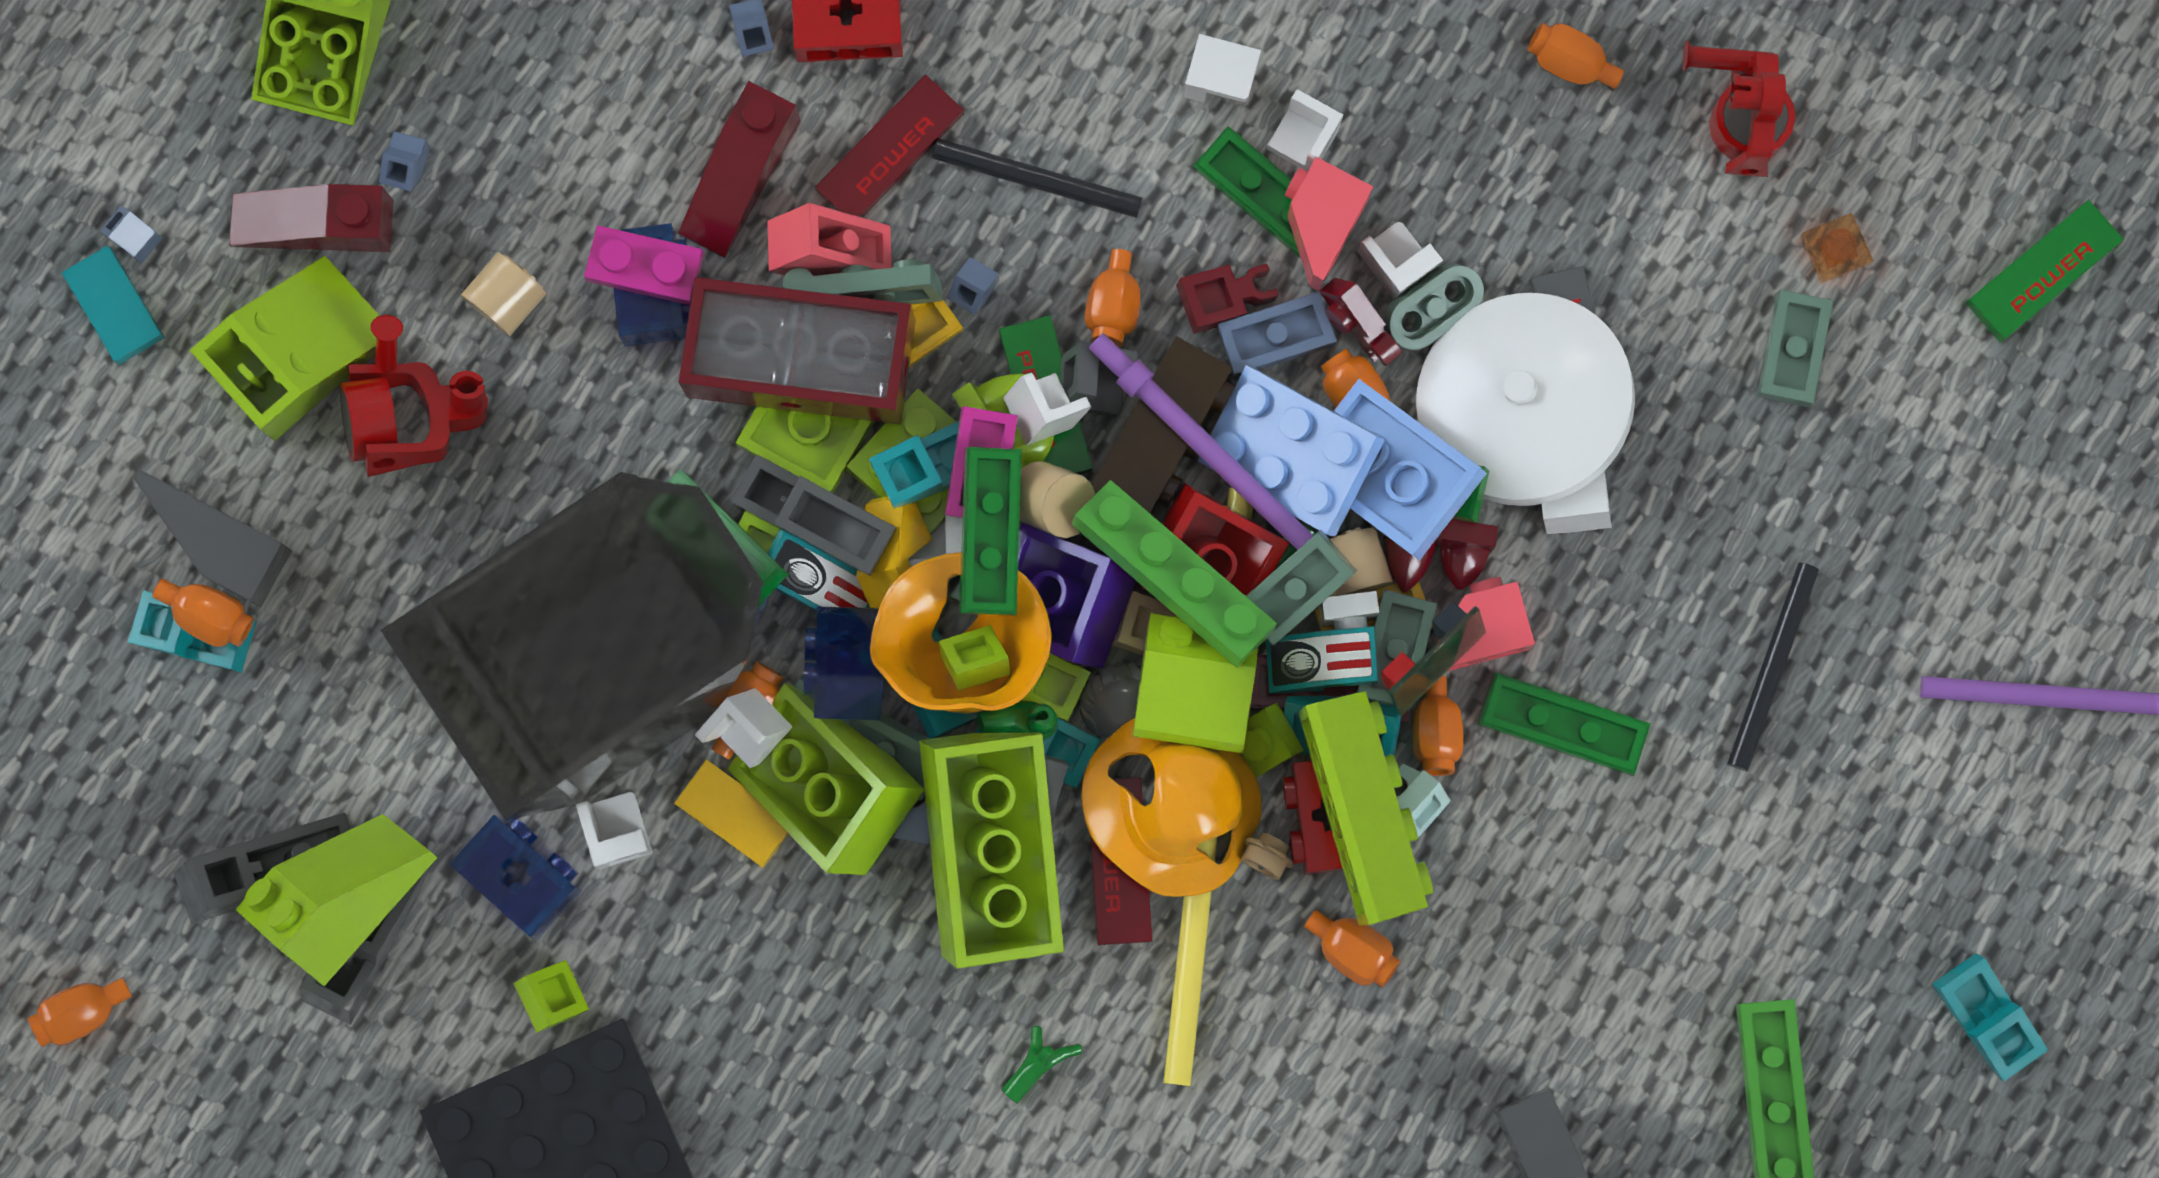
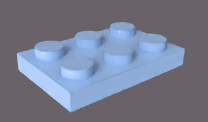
(1296, 448)
(1415, 476)

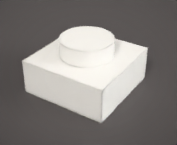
(1349, 610)

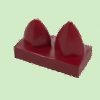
(1463, 555)

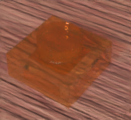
(1836, 248)

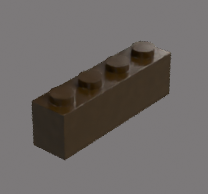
(1147, 449)

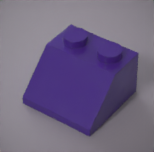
(1080, 591)

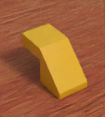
(908, 538)

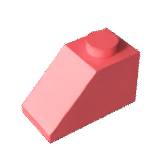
(1323, 215)
(826, 241)
(1503, 620)

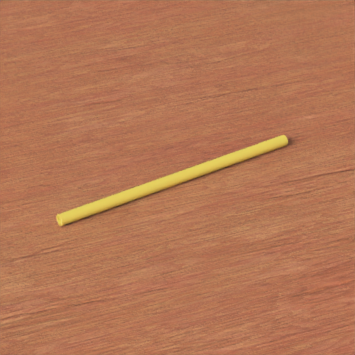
(1192, 946)

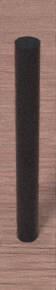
(1037, 178)
(1773, 666)

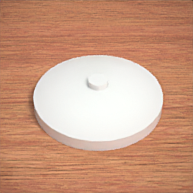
(1530, 395)

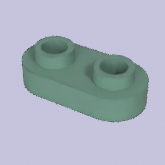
(1431, 308)

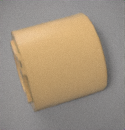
(504, 293)
(1052, 497)
(1366, 555)

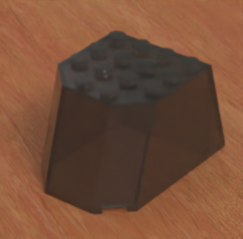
(585, 642)

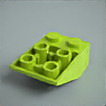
(318, 55)
(290, 346)

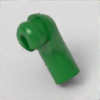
(1020, 718)

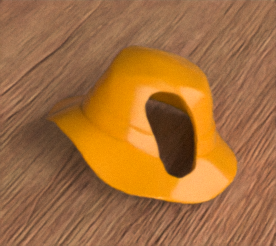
(912, 659)
(1194, 800)

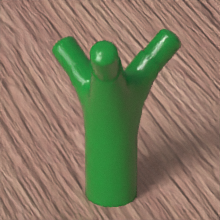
(1037, 1062)

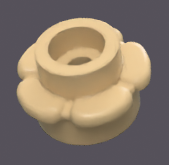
(1268, 853)

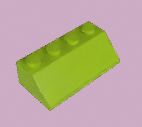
(1364, 809)
(991, 847)

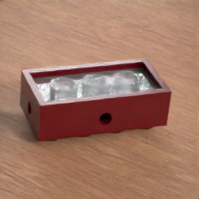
(797, 350)

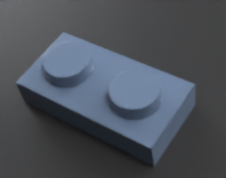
(1277, 334)

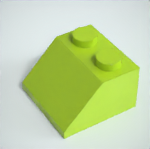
(1191, 689)

